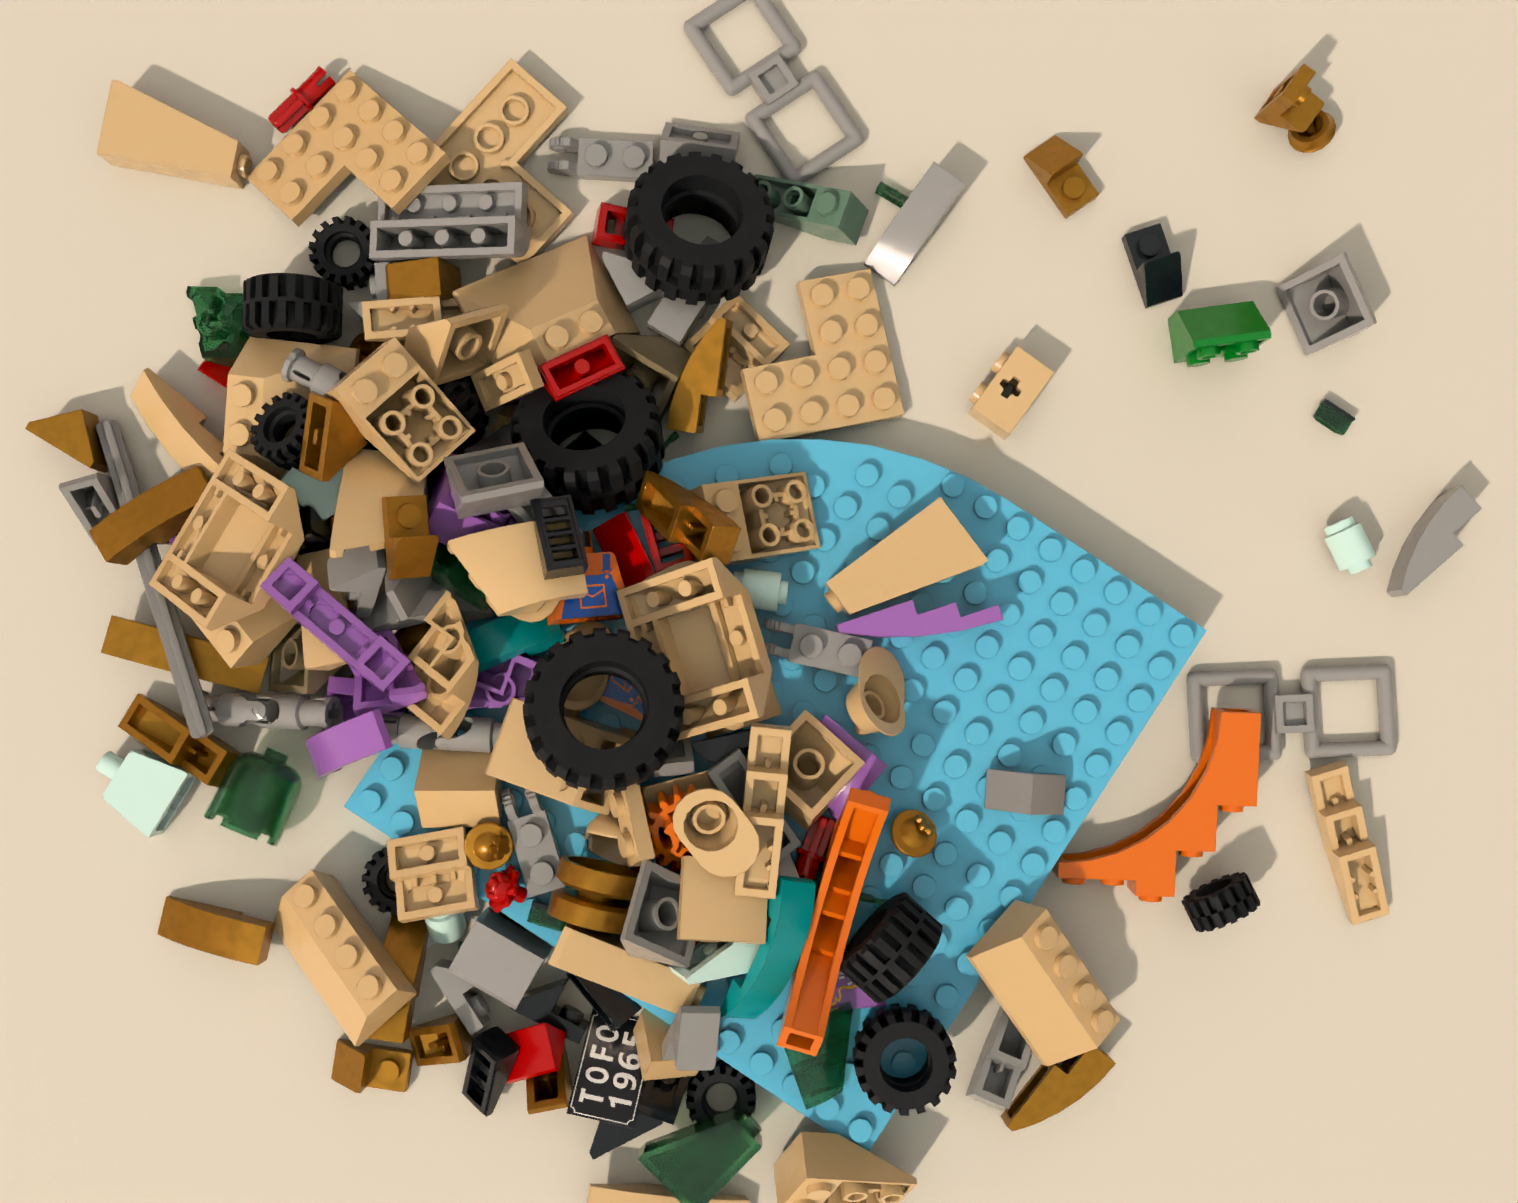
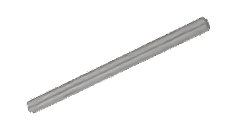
(163, 610)

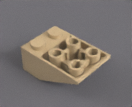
(401, 410)
(772, 515)
(517, 764)
(836, 1170)

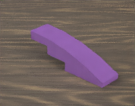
(904, 621)

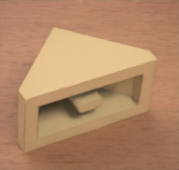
(648, 1036)

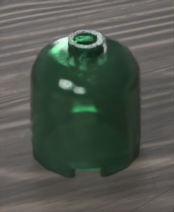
(257, 795)

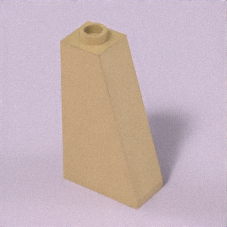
(164, 141)
(912, 557)
(603, 960)

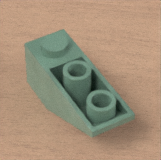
(816, 209)

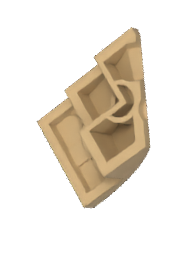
(359, 500)
(509, 568)
(447, 668)

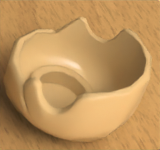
(604, 838)

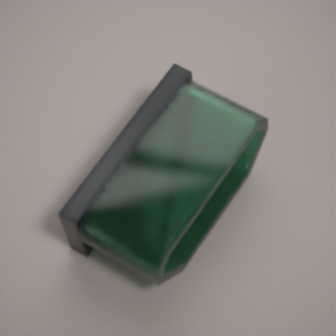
(1333, 417)
(539, 916)

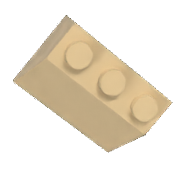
(252, 637)

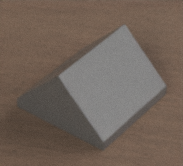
(1326, 304)
(493, 480)
(653, 918)
(500, 958)

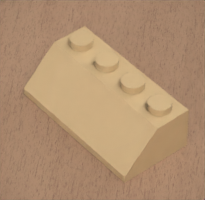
(341, 955)
(1042, 984)

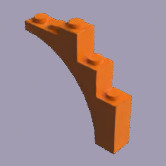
(1147, 858)
(833, 912)

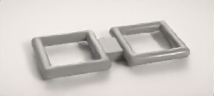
(775, 88)
(1297, 711)

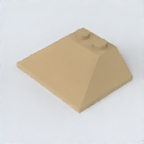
(553, 302)
(258, 378)
(231, 544)
(711, 638)

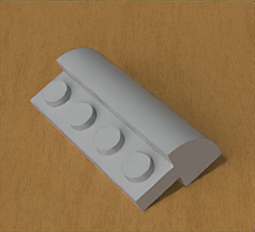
(454, 224)

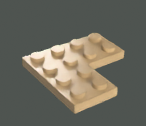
(344, 135)
(497, 136)
(844, 380)

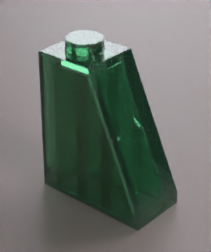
(702, 1156)

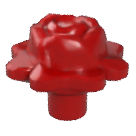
(504, 888)

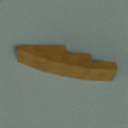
(143, 645)

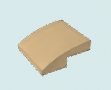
(751, 342)
(432, 875)
(712, 911)

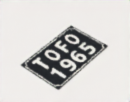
(608, 1075)

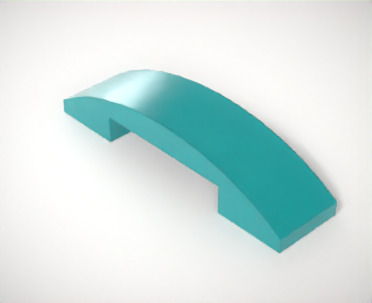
(510, 637)
(778, 958)

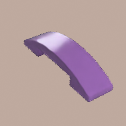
(334, 625)
(348, 743)

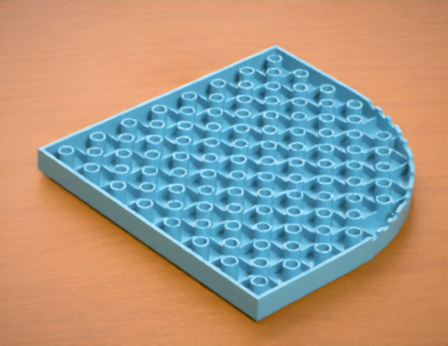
(1039, 692)

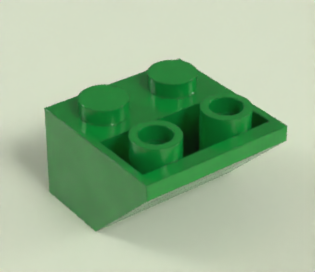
(1217, 332)

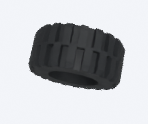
(705, 188)
(600, 475)
(603, 655)

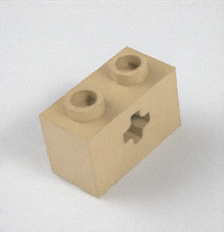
(1028, 379)

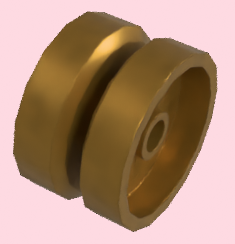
(594, 895)

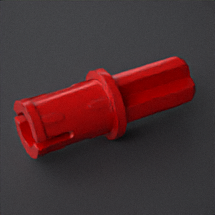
(300, 101)
(814, 848)

